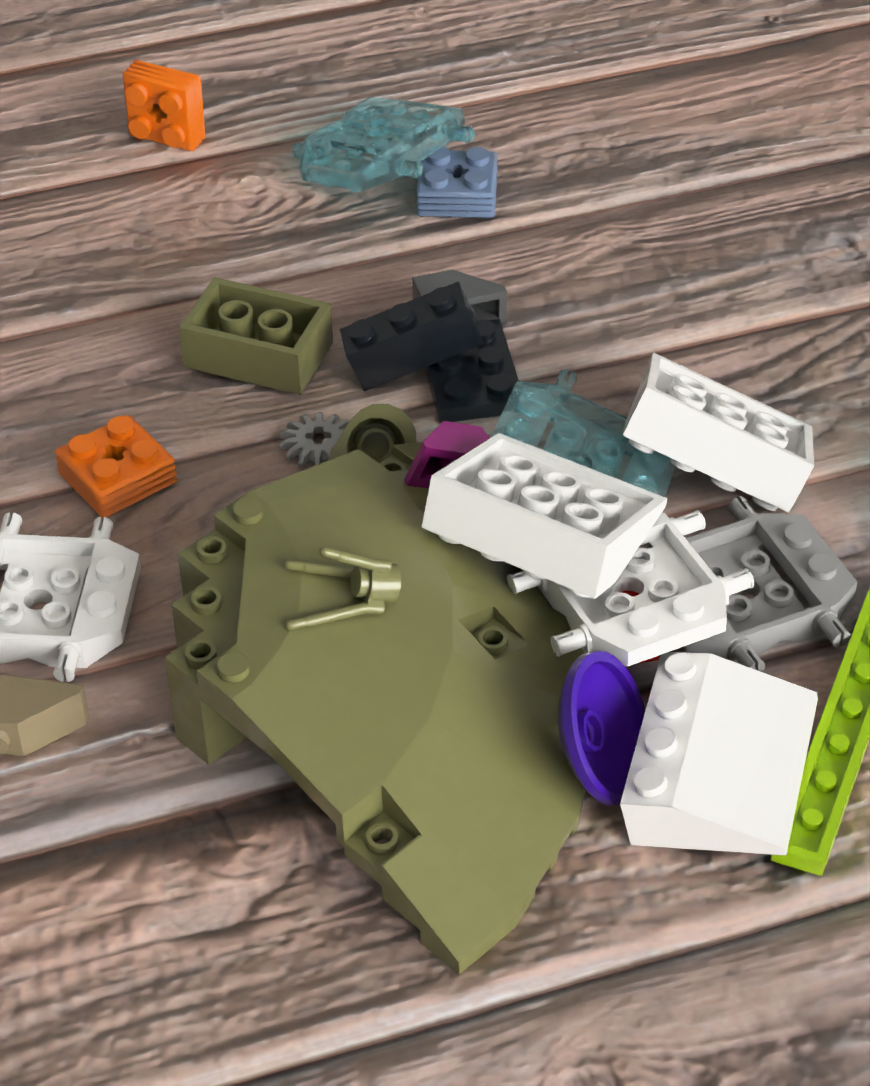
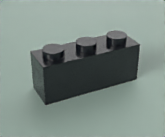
(411, 336)

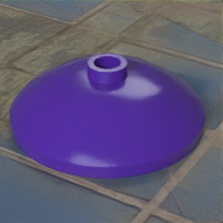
(600, 723)

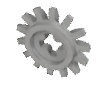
(300, 442)

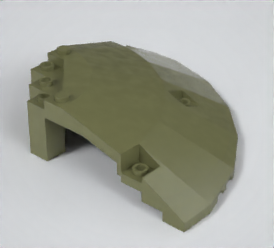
(392, 716)

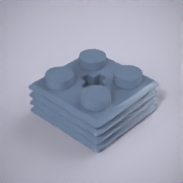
(458, 184)

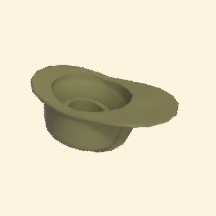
(375, 432)

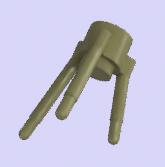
(371, 580)

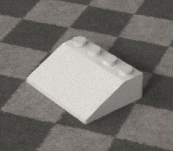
(720, 434)
(541, 514)
(718, 758)

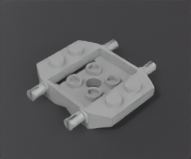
(775, 611)

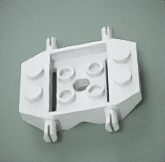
(86, 591)
(675, 604)

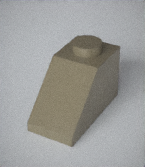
(38, 713)

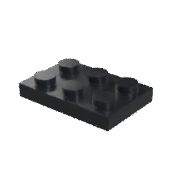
(475, 381)

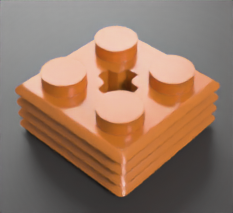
(164, 105)
(115, 465)

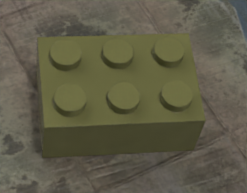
(256, 335)

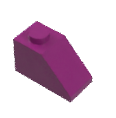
(441, 448)

